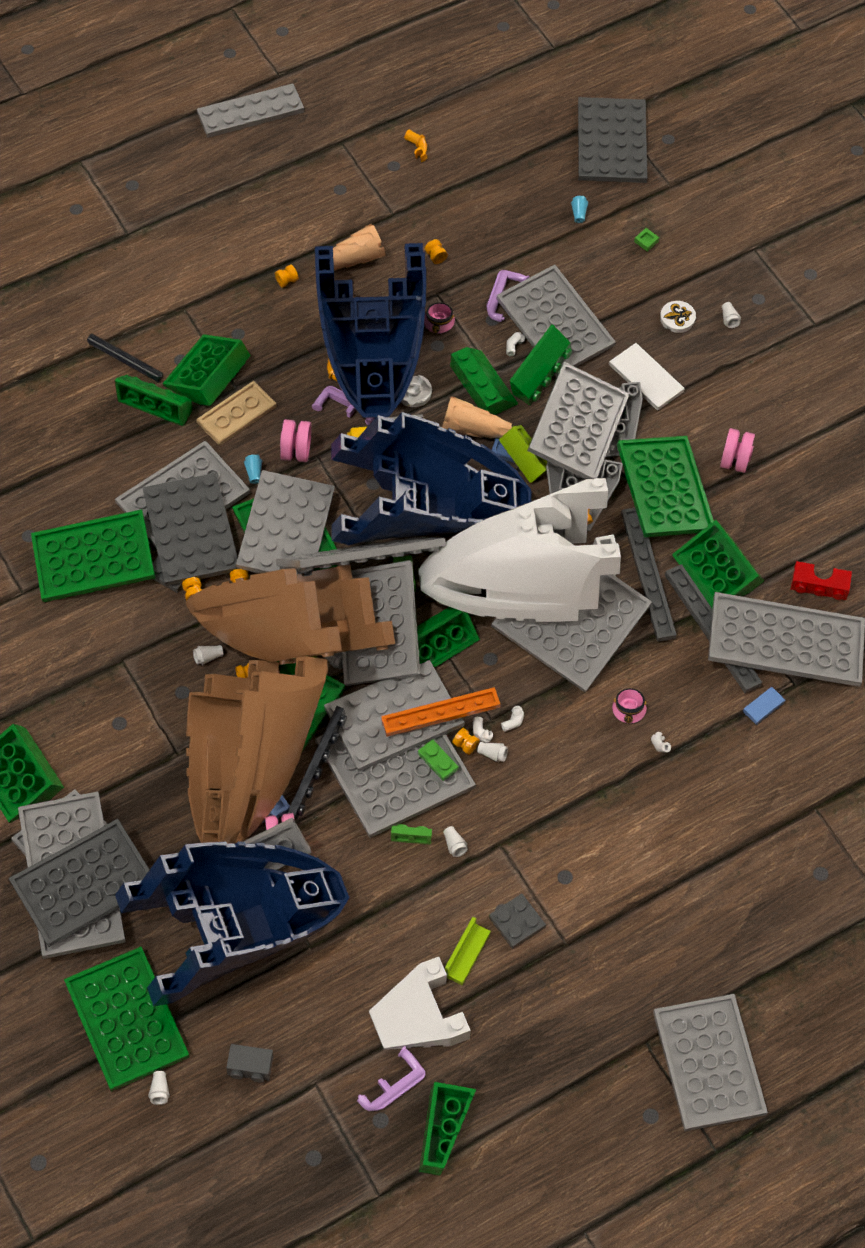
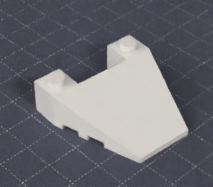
(411, 1015)

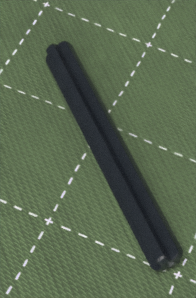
(125, 357)

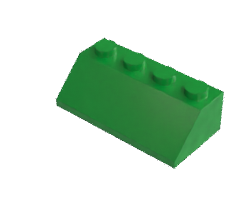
(540, 365)
(481, 381)
(153, 399)
(445, 636)

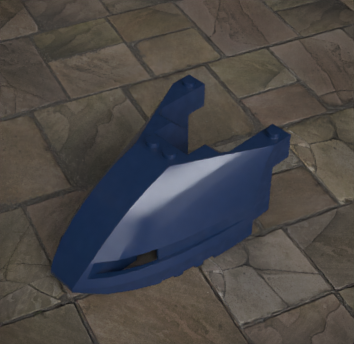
(373, 339)
(428, 481)
(236, 905)

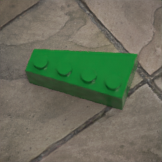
(444, 1119)

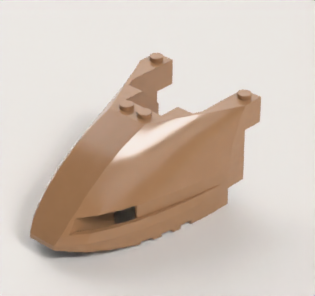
(293, 614)
(247, 744)

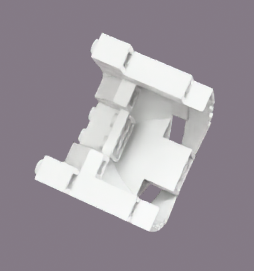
(526, 560)

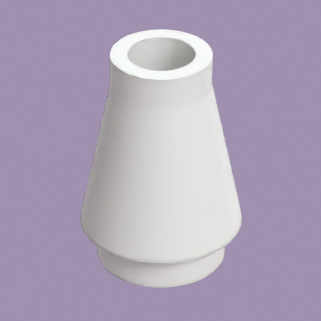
(730, 315)
(205, 654)
(494, 751)
(456, 844)
(159, 1089)

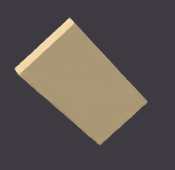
(236, 413)

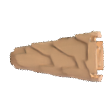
(359, 248)
(473, 421)

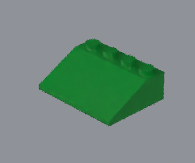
(207, 368)
(717, 564)
(24, 773)

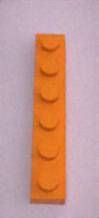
(440, 712)

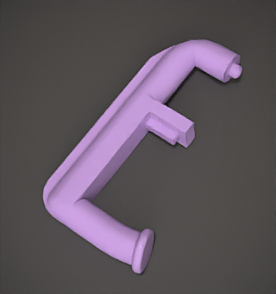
(498, 288)
(338, 396)
(399, 1088)

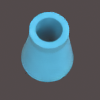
(579, 208)
(253, 467)

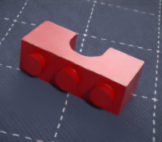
(806, 581)

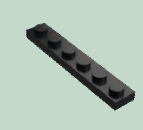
(321, 755)

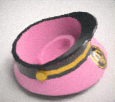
(439, 318)
(629, 705)

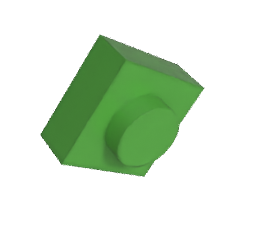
(646, 239)

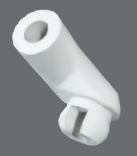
(512, 341)
(515, 720)
(479, 732)
(658, 744)

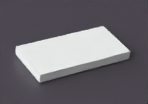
(656, 383)

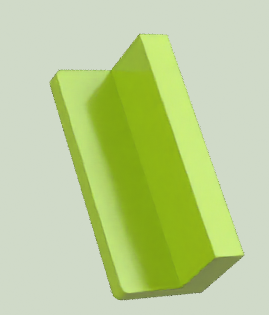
(516, 444)
(466, 952)

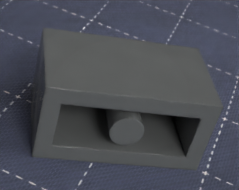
(249, 1063)

